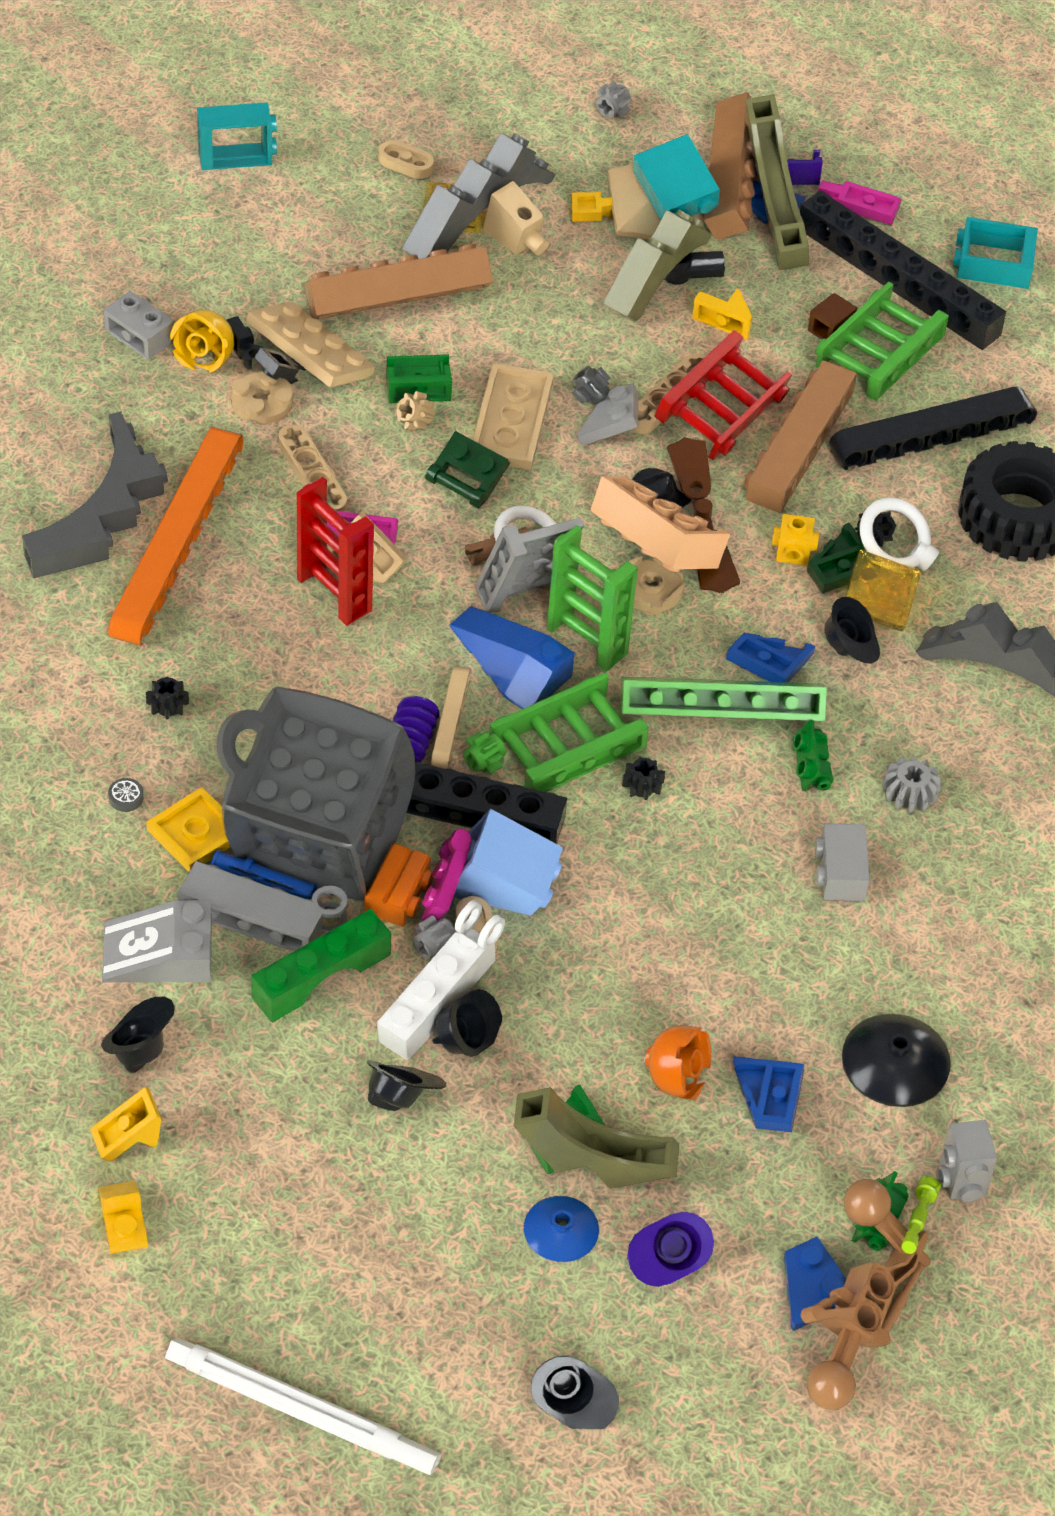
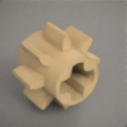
(415, 411)

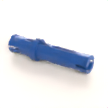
(228, 863)

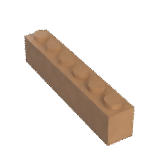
(732, 169)
(398, 282)
(800, 436)

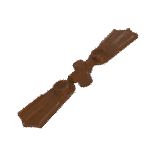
(692, 470)

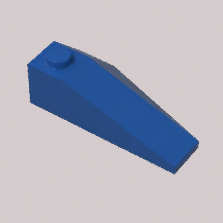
(517, 658)

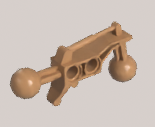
(865, 1298)

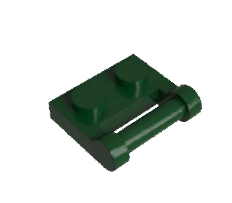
(474, 462)

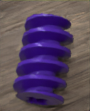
(419, 720)

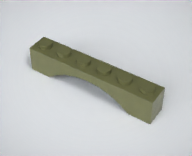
(775, 182)

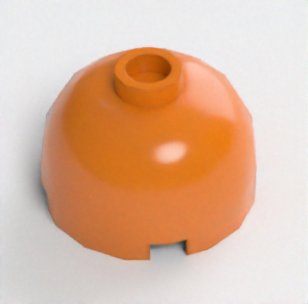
(677, 1055)

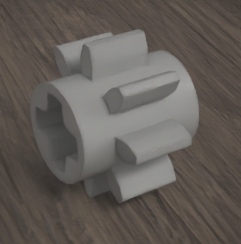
(613, 100)
(432, 936)

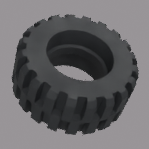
(998, 523)

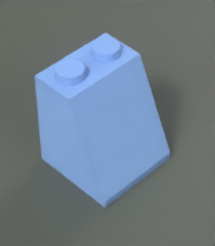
(509, 865)

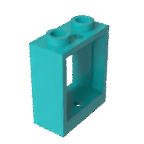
(238, 154)
(1000, 236)

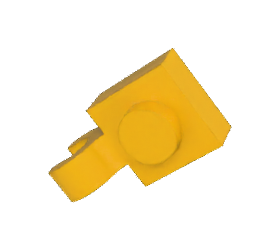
(590, 206)

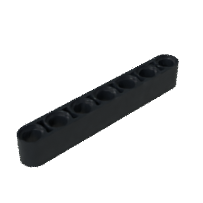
(932, 426)

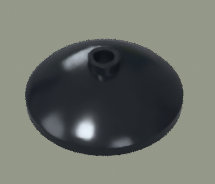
(895, 1074)

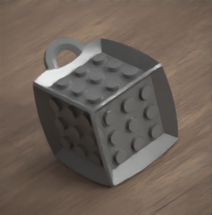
(316, 789)

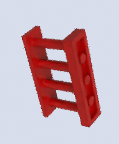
(711, 370)
(353, 545)

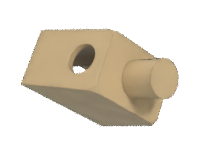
(515, 220)

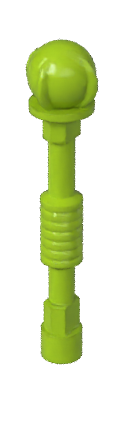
(926, 1193)

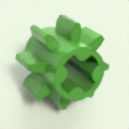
(484, 752)

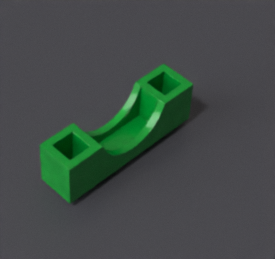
(291, 979)

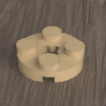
(248, 406)
(664, 595)

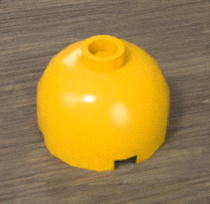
(199, 334)

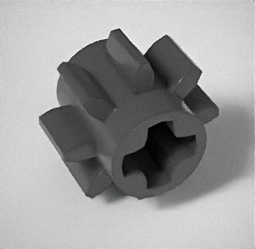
(591, 385)

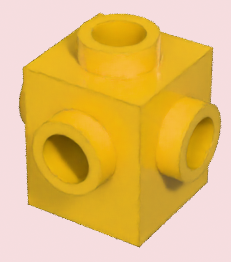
(795, 539)

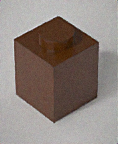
(829, 315)

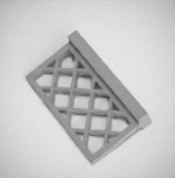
(519, 563)

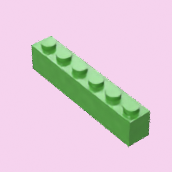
(723, 698)

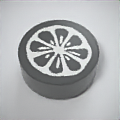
(125, 794)

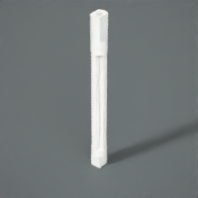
(302, 1405)

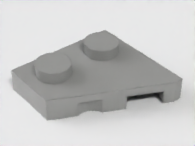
(612, 415)

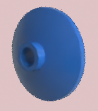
(557, 1241)

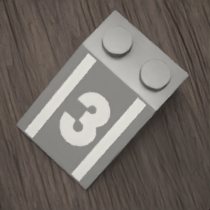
(160, 944)

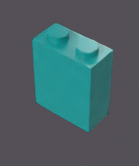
(676, 178)

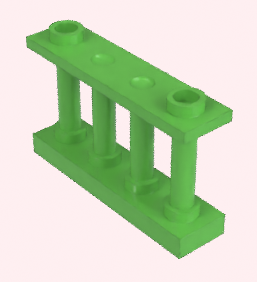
(894, 363)
(615, 598)
(570, 762)

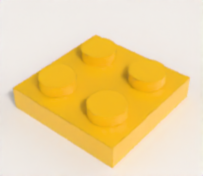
(191, 829)

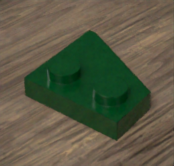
(835, 563)

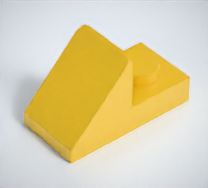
(723, 314)
(126, 1125)
(123, 1216)

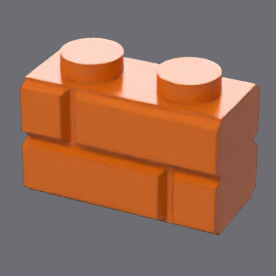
(399, 884)

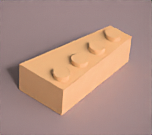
(658, 525)

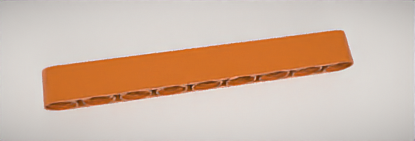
(174, 536)

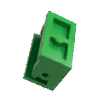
(419, 373)

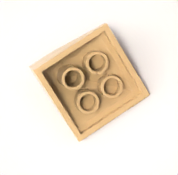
(631, 207)

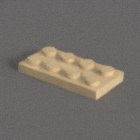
(310, 344)
(514, 413)

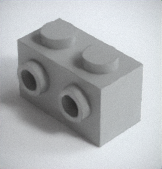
(138, 324)
(843, 862)
(967, 1160)

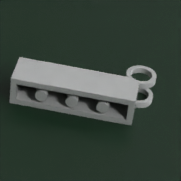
(260, 909)

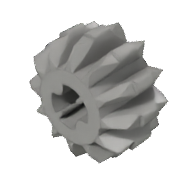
(911, 784)

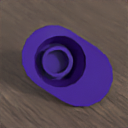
(670, 1249)

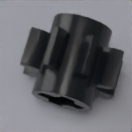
(882, 527)
(167, 697)
(643, 778)

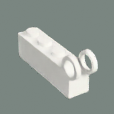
(440, 983)

